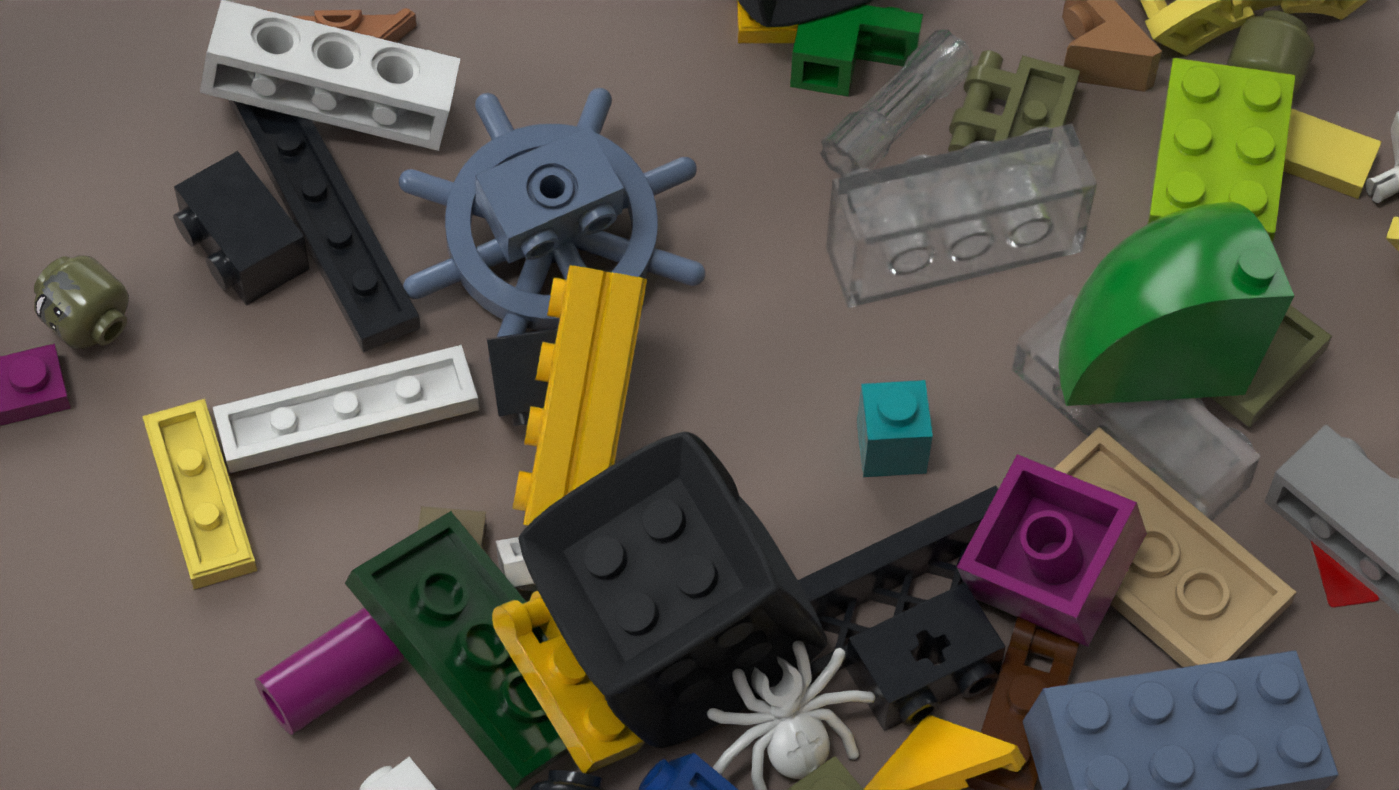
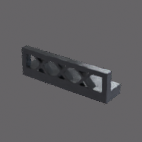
(890, 564)

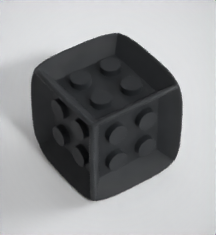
(668, 588)

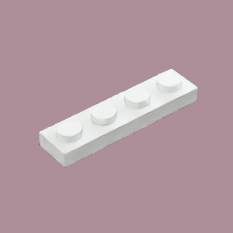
(345, 408)

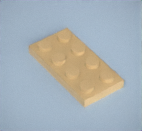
(1189, 580)

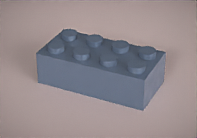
(1184, 730)

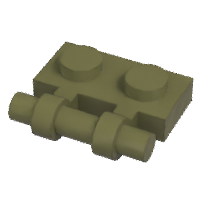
(1034, 96)

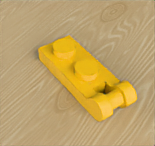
(562, 686)

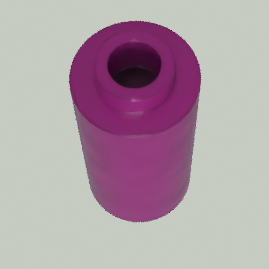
(327, 671)

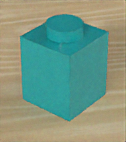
(894, 428)

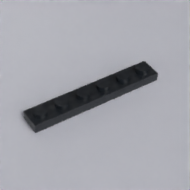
(331, 225)

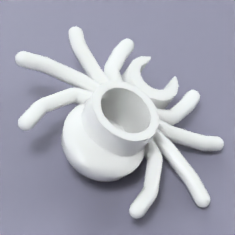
(789, 718)

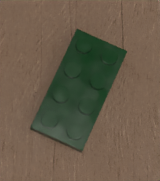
(437, 608)

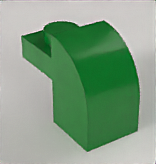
(829, 46)

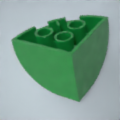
(1176, 311)

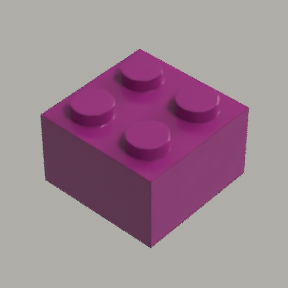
(1052, 549)

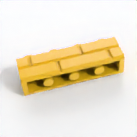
(586, 384)

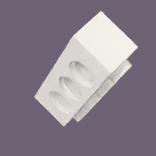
(329, 75)

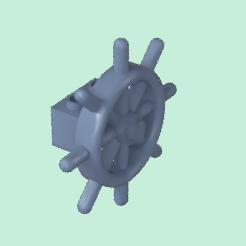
(544, 199)

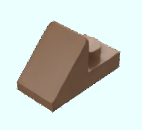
(1109, 46)

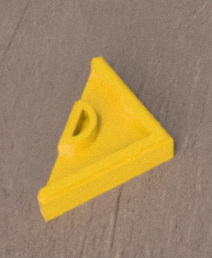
(943, 757)

